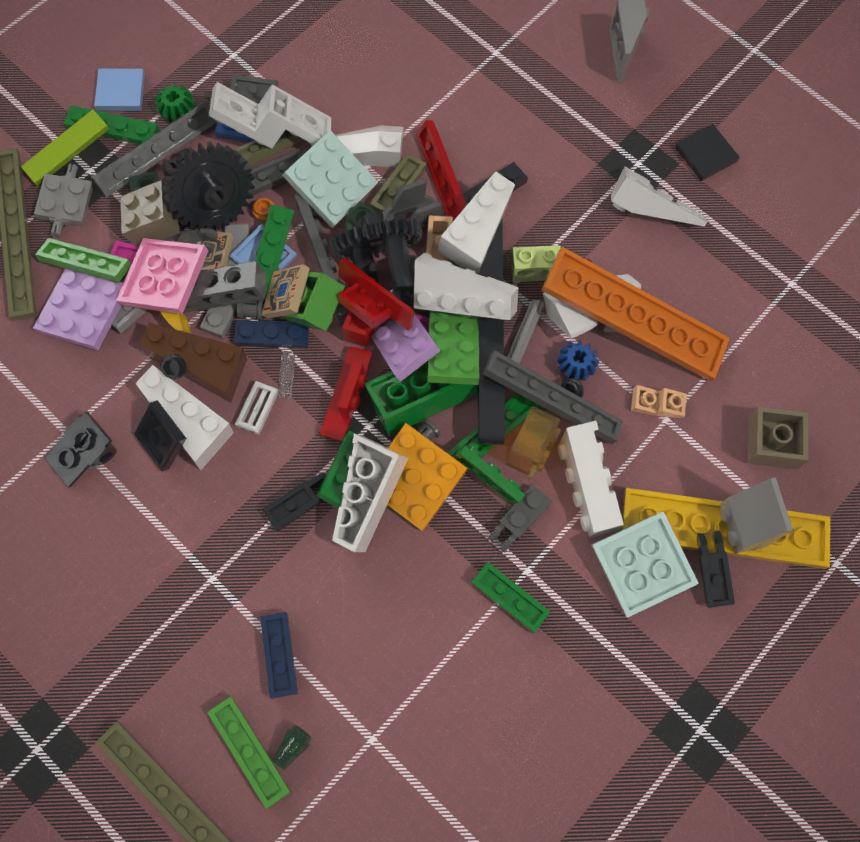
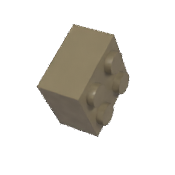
(147, 215)
(777, 437)

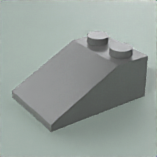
(625, 32)
(755, 517)

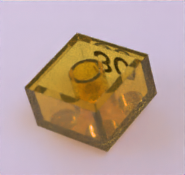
(531, 444)

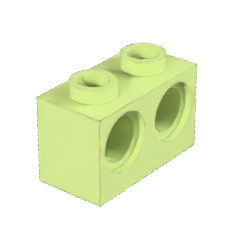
(532, 262)

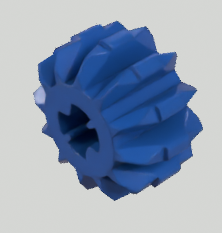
(580, 353)

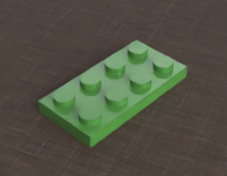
(459, 348)

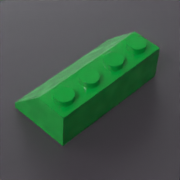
(413, 398)

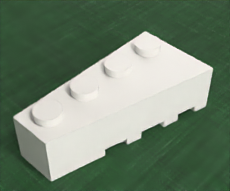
(461, 291)
(200, 425)
(590, 480)
(366, 492)

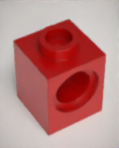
(356, 330)

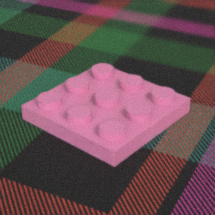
(162, 275)

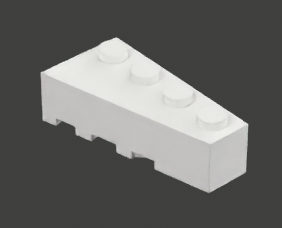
(473, 230)

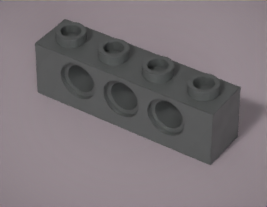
(227, 286)

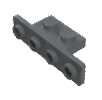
(249, 87)

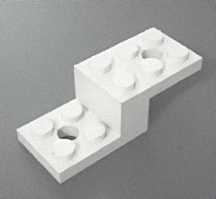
(270, 117)

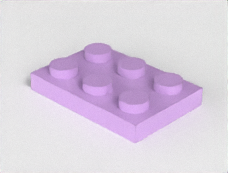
(405, 348)

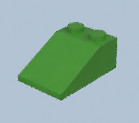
(317, 302)

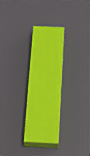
(65, 147)

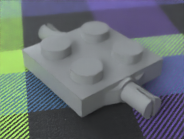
(63, 200)

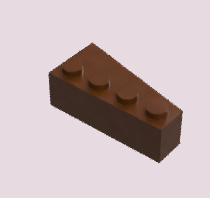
(207, 361)

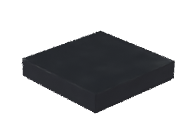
(707, 152)
(159, 435)

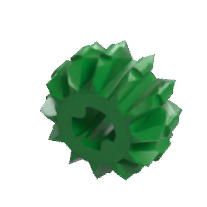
(174, 102)

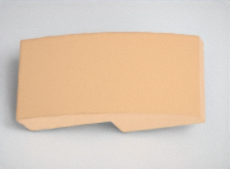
(658, 403)

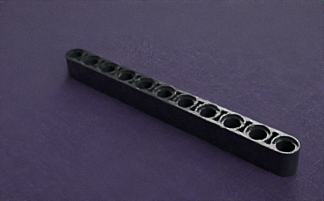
(491, 337)

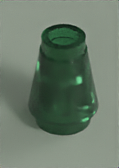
(292, 746)

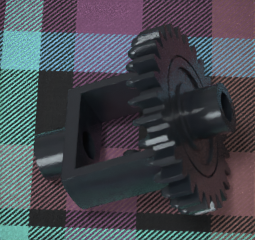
(196, 175)
(379, 236)

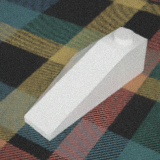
(375, 145)
(638, 196)
(570, 319)

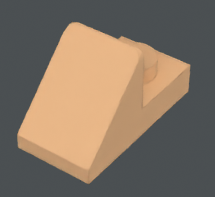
(436, 227)

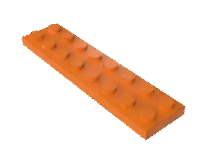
(635, 314)

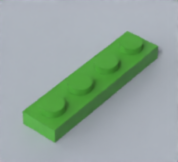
(83, 260)
(249, 752)

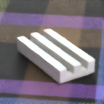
(265, 412)

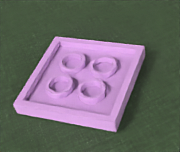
(80, 309)

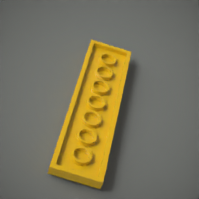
(688, 516)

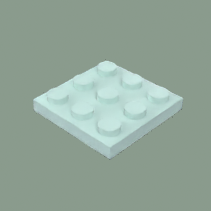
(330, 178)
(644, 564)

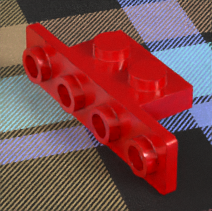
(371, 300)
(346, 394)

